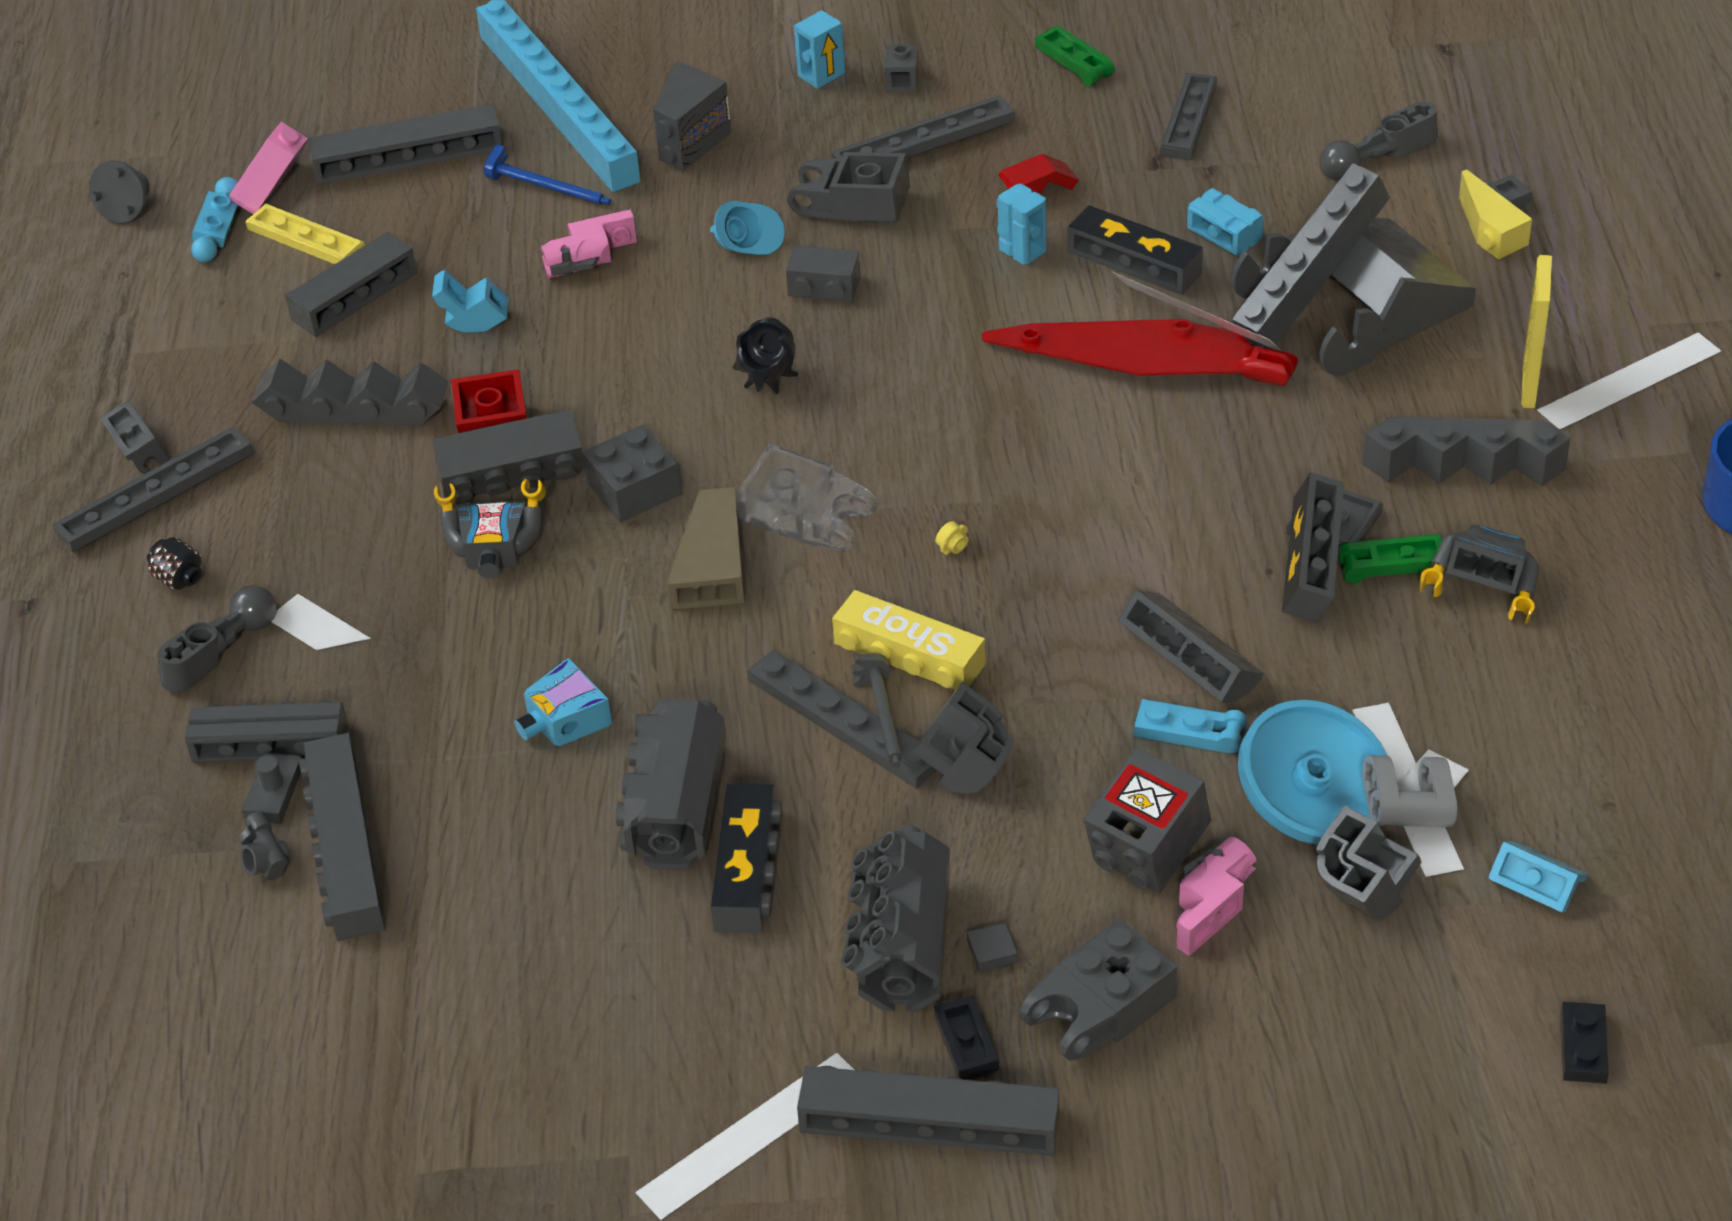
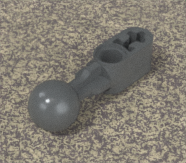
(1397, 136)
(199, 646)

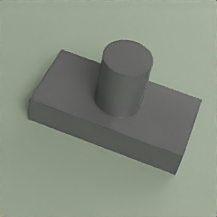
(272, 786)

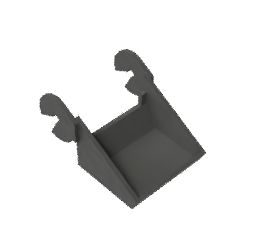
(1391, 275)

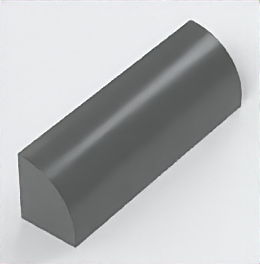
(1189, 646)

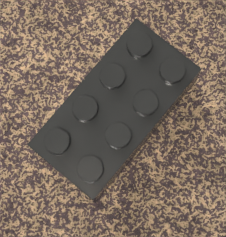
(507, 454)

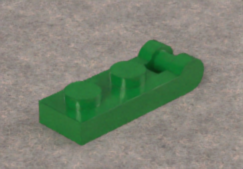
(1075, 55)
(1387, 556)

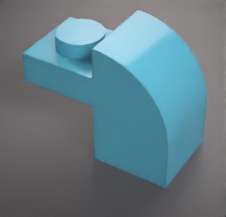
(472, 308)

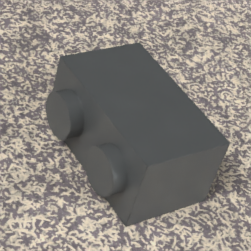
(823, 273)

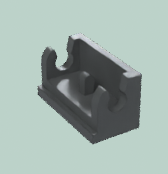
(133, 436)

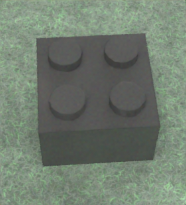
(631, 473)

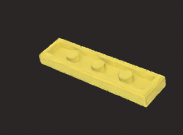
(302, 234)

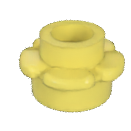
(952, 538)

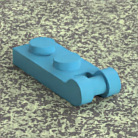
(1190, 726)

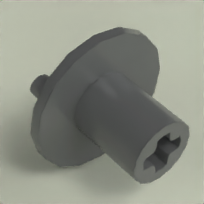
(118, 191)

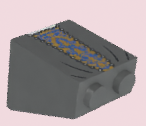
(690, 115)

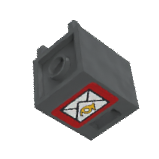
(1158, 799)

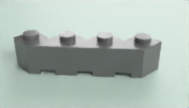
(337, 397)
(1480, 445)

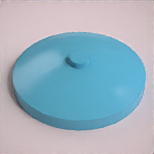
(1305, 766)

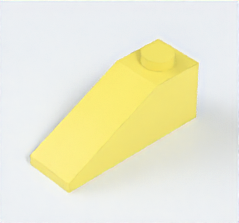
(1492, 218)

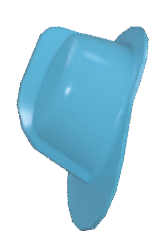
(748, 228)

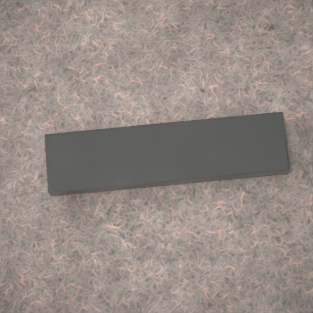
(1188, 116)

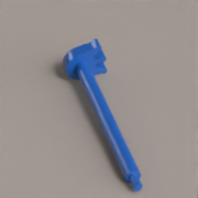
(496, 166)

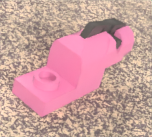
(588, 243)
(1212, 892)

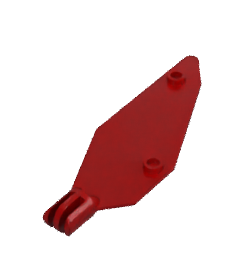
(1150, 348)

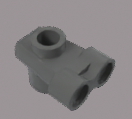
(260, 848)

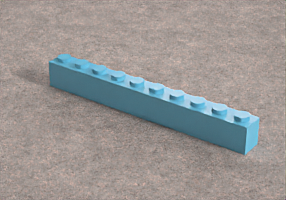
(558, 95)

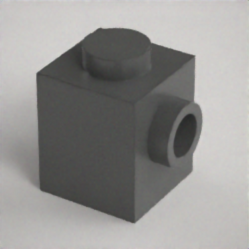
(901, 68)

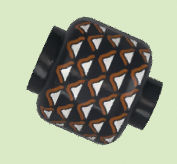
(174, 563)

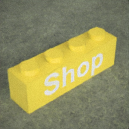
(909, 640)

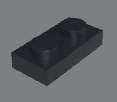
(966, 1038)
(1584, 1042)

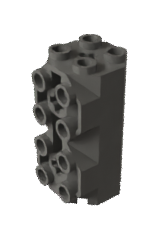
(673, 783)
(902, 925)

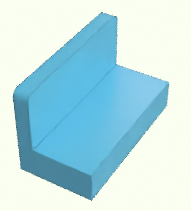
(1536, 875)

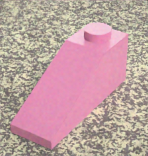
(268, 168)

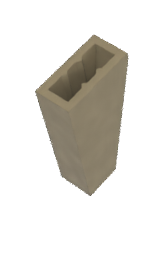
(709, 555)

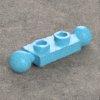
(214, 221)

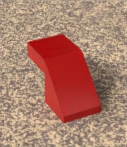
(1037, 172)

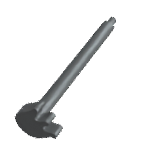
(874, 671)

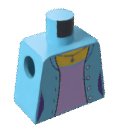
(564, 706)

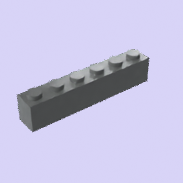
(404, 144)
(1313, 255)
(343, 838)
(929, 1110)

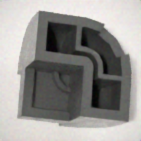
(965, 742)
(1363, 864)

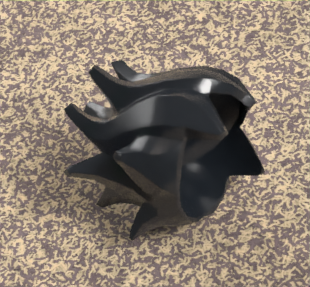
(765, 353)

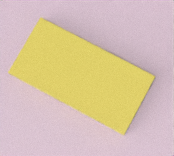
(1536, 331)

